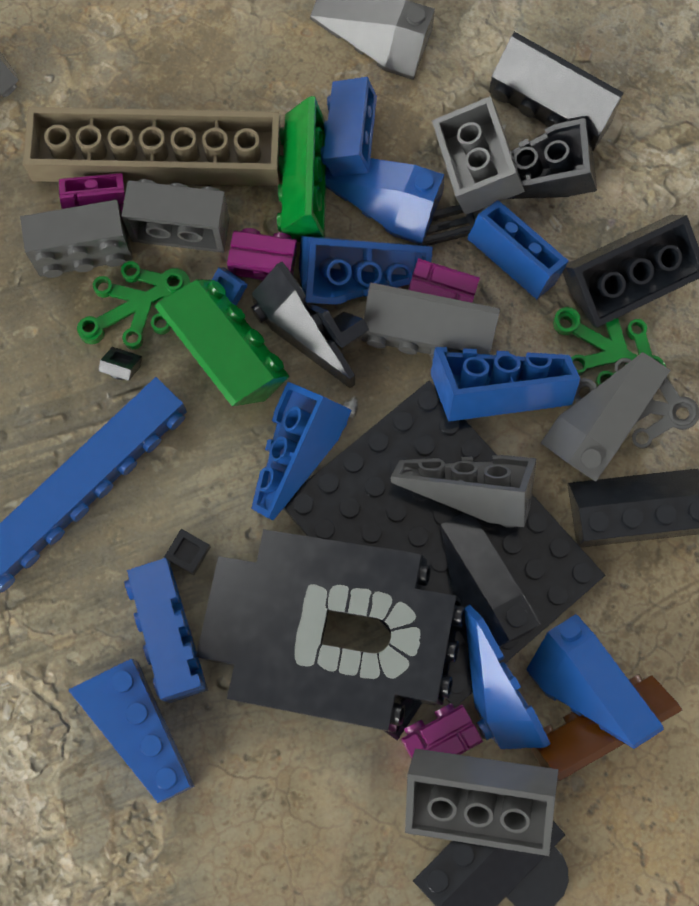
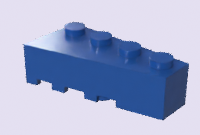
(501, 383)
(165, 631)
(133, 724)

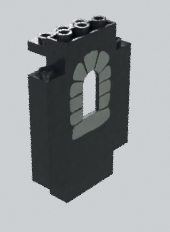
(274, 617)

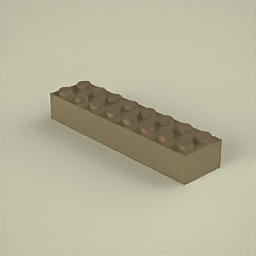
(154, 145)

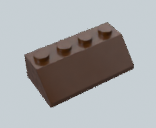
(582, 740)

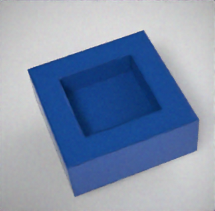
(232, 284)

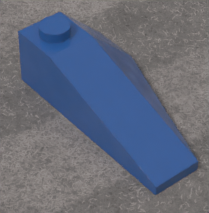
(394, 195)
(343, 268)
(303, 436)

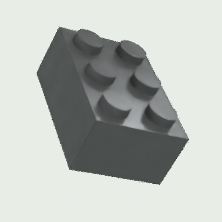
(477, 156)
(176, 215)
(76, 238)

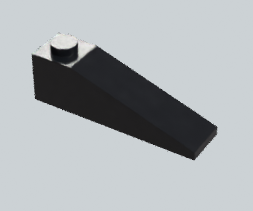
(557, 162)
(283, 307)
(484, 581)

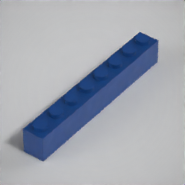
(85, 477)

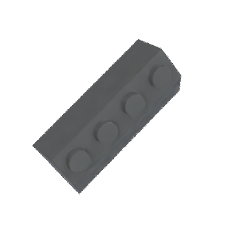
(426, 321)
(481, 801)

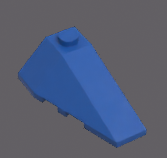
(585, 677)
(496, 694)

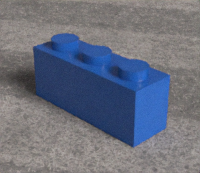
(349, 127)
(517, 249)

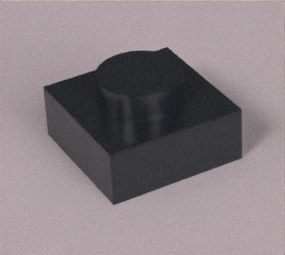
(120, 363)
(187, 551)

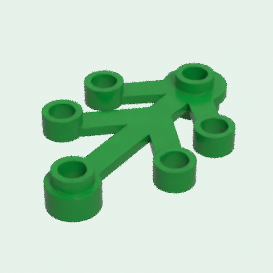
(137, 302)
(612, 348)

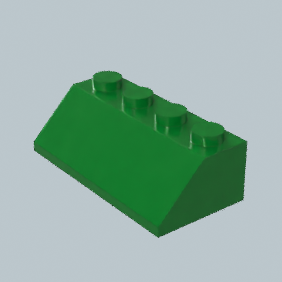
(303, 172)
(223, 342)

